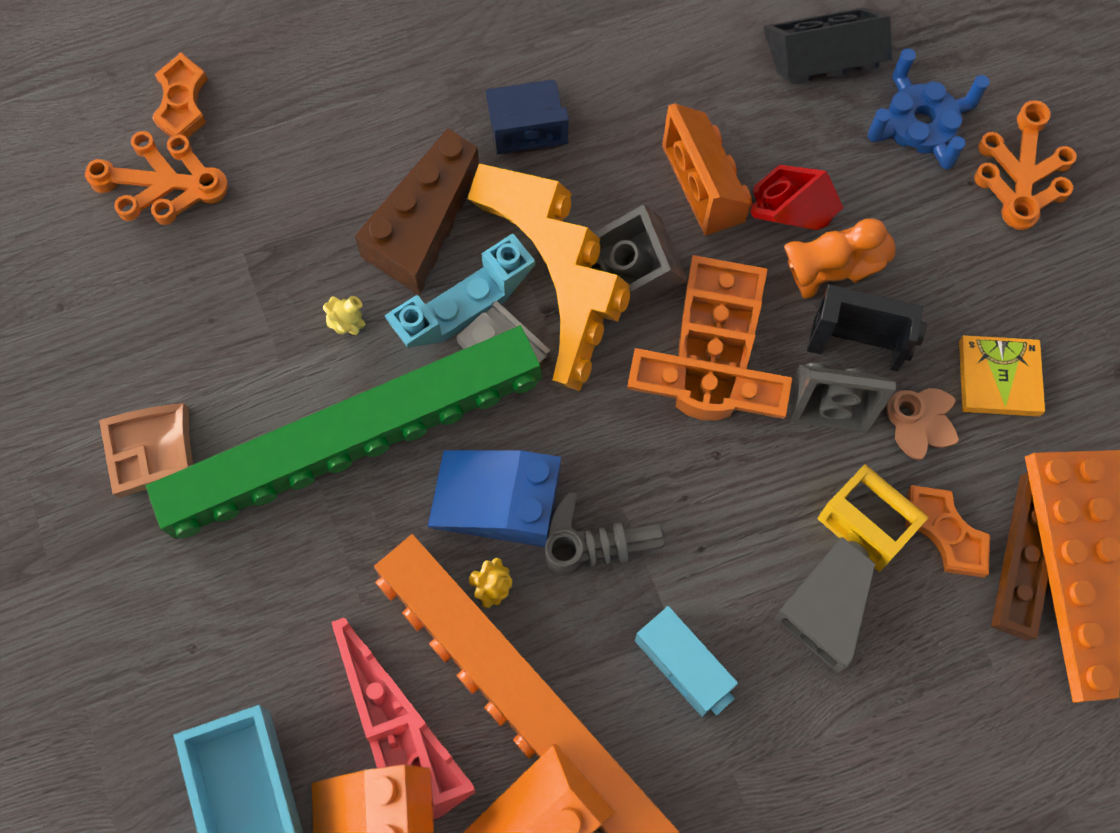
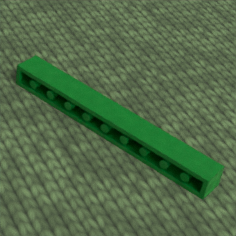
(344, 433)

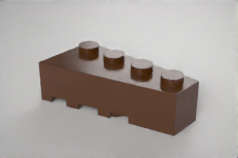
(420, 212)

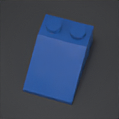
(496, 494)

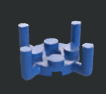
(931, 100)

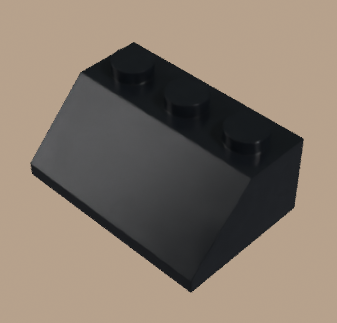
(830, 44)

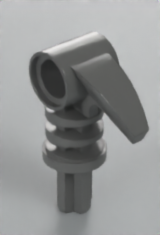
(595, 547)

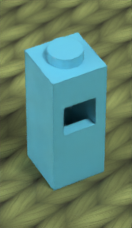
(686, 663)

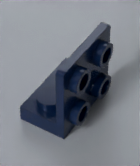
(527, 116)

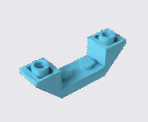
(455, 309)

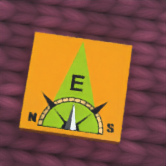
(1001, 376)

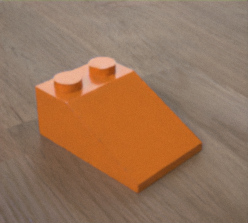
(375, 801)

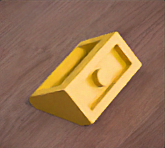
(854, 526)

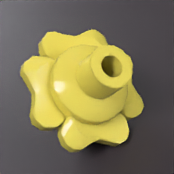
(344, 315)

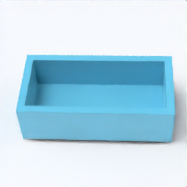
(237, 775)

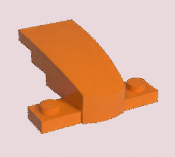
(715, 348)

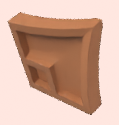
(146, 446)

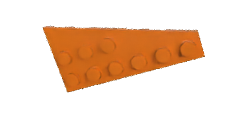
(1080, 538)

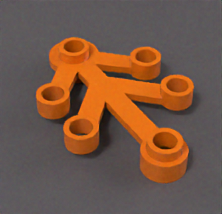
(1025, 171)
(160, 181)

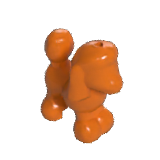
(840, 256)

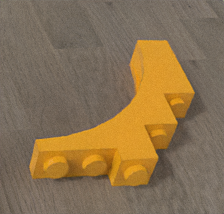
(569, 251)

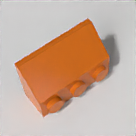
(704, 170)
(546, 800)

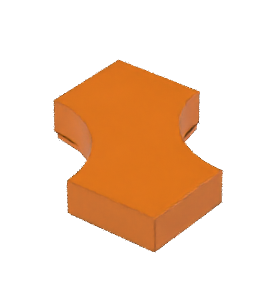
(178, 109)
(960, 545)

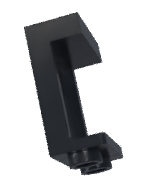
(868, 321)

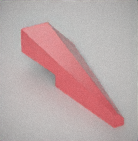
(395, 727)

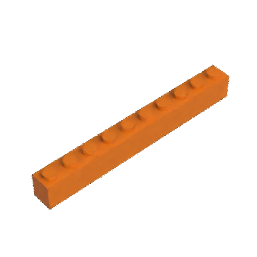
(509, 682)

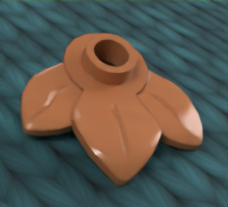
(927, 421)

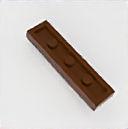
(1023, 571)

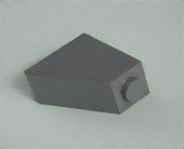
(831, 604)

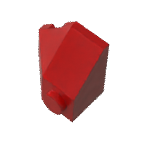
(796, 197)

